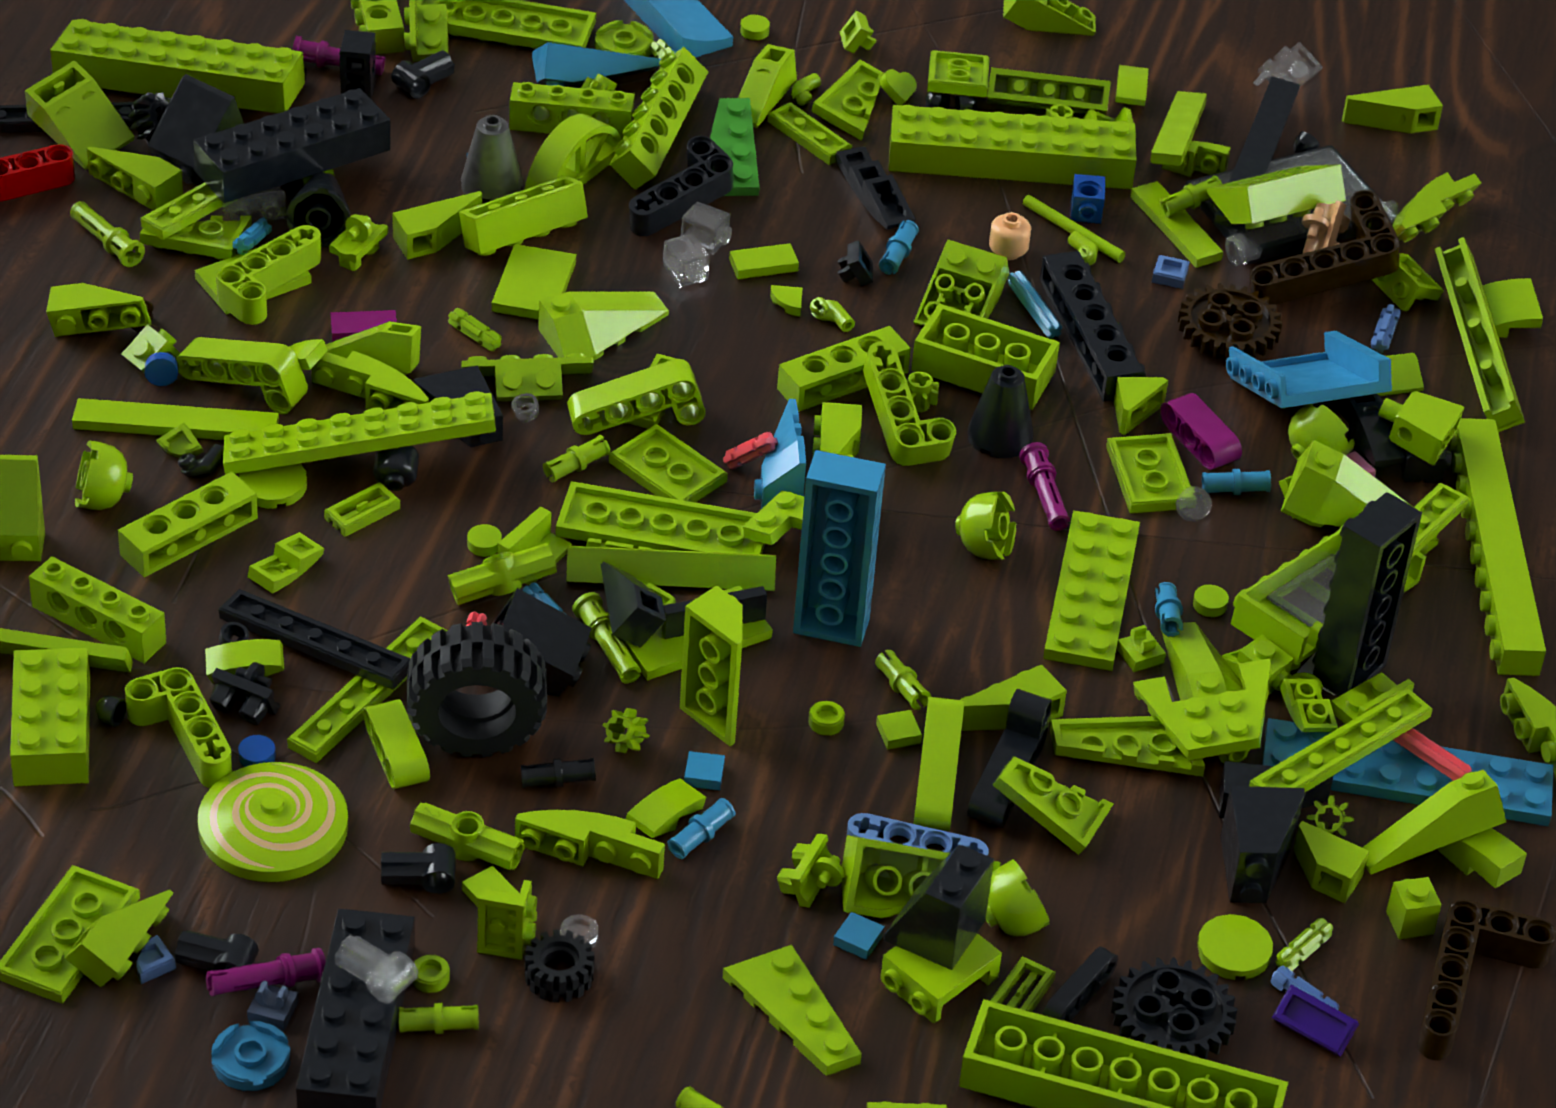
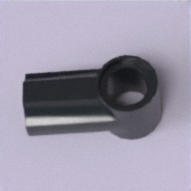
(418, 77)
(431, 868)
(214, 952)

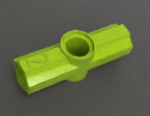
(502, 573)
(467, 836)

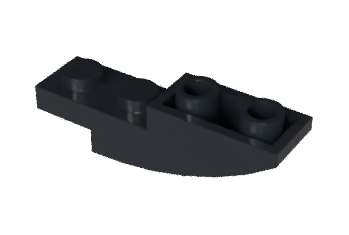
(1370, 430)

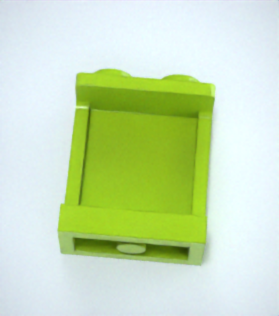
(930, 985)

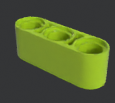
(396, 744)

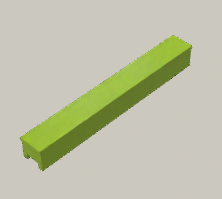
(1479, 336)

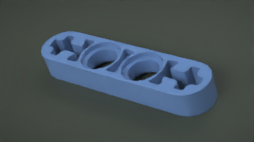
(917, 835)

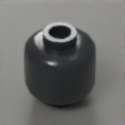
(396, 467)

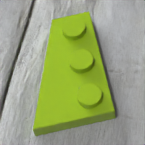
(850, 99)
(205, 238)
(1056, 807)

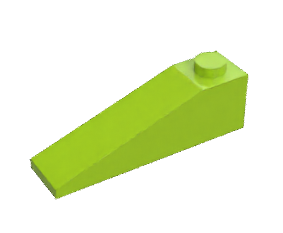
(596, 319)
(1330, 488)
(1198, 665)
(1444, 818)

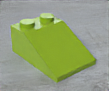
(20, 509)

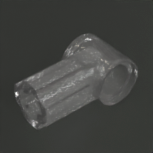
(383, 973)

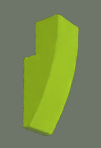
(1488, 854)

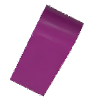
(1201, 431)

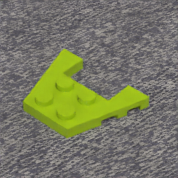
(1213, 722)

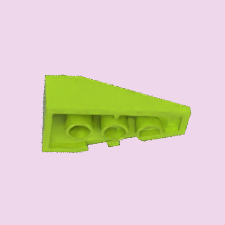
(884, 875)

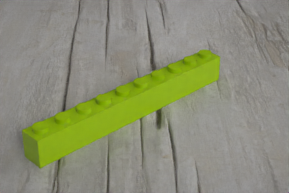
(1497, 549)

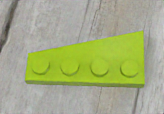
(1122, 741)
(796, 1005)

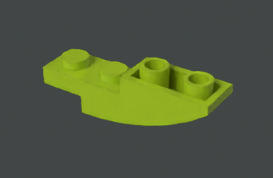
(1432, 203)
(368, 379)
(1532, 719)
(581, 834)

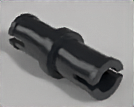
(558, 772)

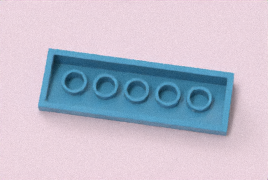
(683, 25)

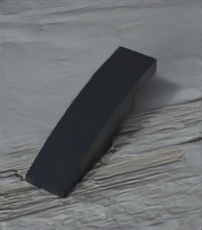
(874, 188)

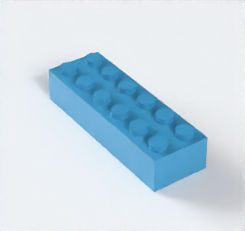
(838, 547)

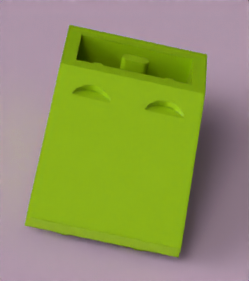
(76, 112)
(965, 281)

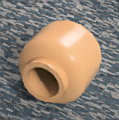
(1010, 235)

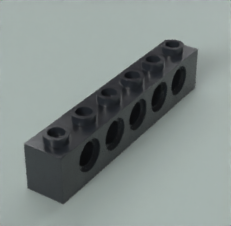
(1089, 321)

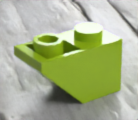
(1329, 861)

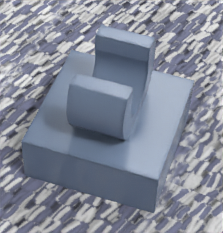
(273, 1005)

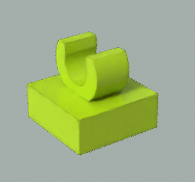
(857, 33)
(1141, 649)

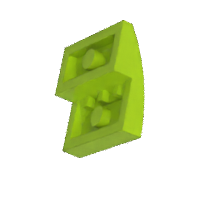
(1513, 305)

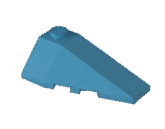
(572, 65)
(786, 465)

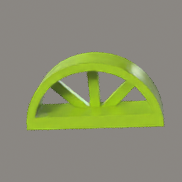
(569, 154)

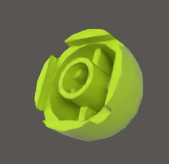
(1317, 425)
(102, 477)
(987, 525)
(1014, 903)

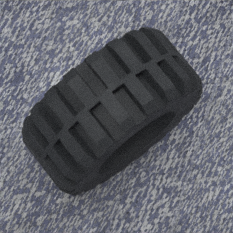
(469, 658)

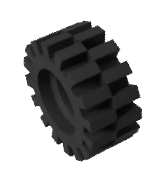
(559, 949)

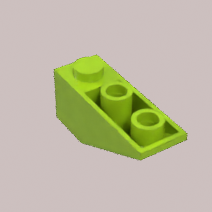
(1050, 16)
(769, 80)
(1396, 110)
(139, 176)
(432, 225)
(91, 308)
(390, 343)
(838, 429)
(990, 706)
(110, 940)

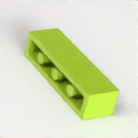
(523, 215)

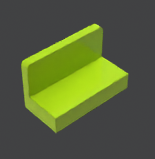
(534, 532)

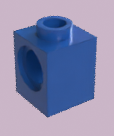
(1087, 198)

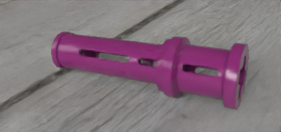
(323, 54)
(1042, 476)
(284, 971)

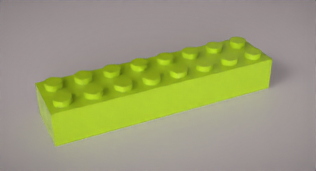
(156, 62)
(1011, 146)
(1075, 1066)

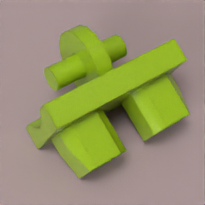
(357, 240)
(813, 871)

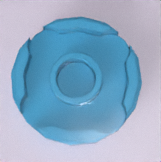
(251, 1056)

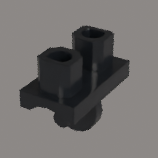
(248, 687)

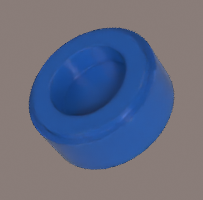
(161, 369)
(256, 750)

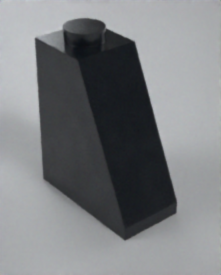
(456, 385)

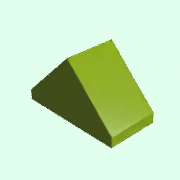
(1137, 400)

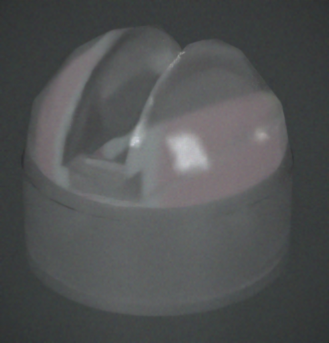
(530, 402)

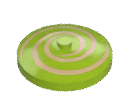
(272, 822)

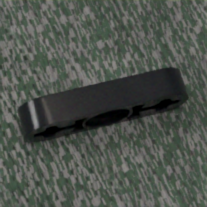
(1082, 985)

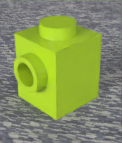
(1413, 908)

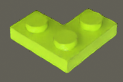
(776, 518)

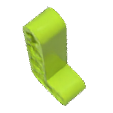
(246, 280)
(247, 363)
(637, 396)
(898, 402)
(177, 698)
(939, 763)

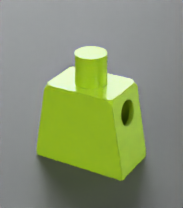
(1422, 424)

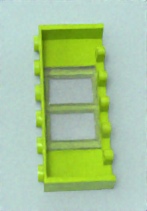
(1292, 599)

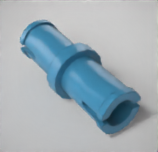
(898, 247)
(1236, 481)
(1168, 609)
(701, 828)

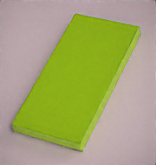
(664, 655)
(38, 954)

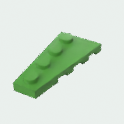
(735, 136)

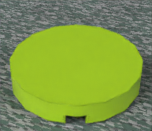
(624, 38)
(277, 485)
(1235, 946)

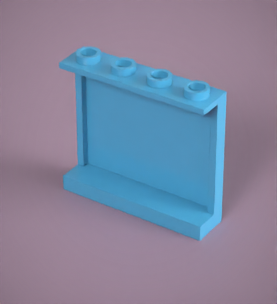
(1338, 373)

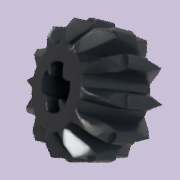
(147, 114)

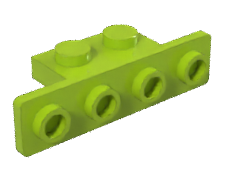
(535, 376)

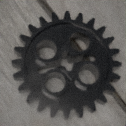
(1174, 1008)

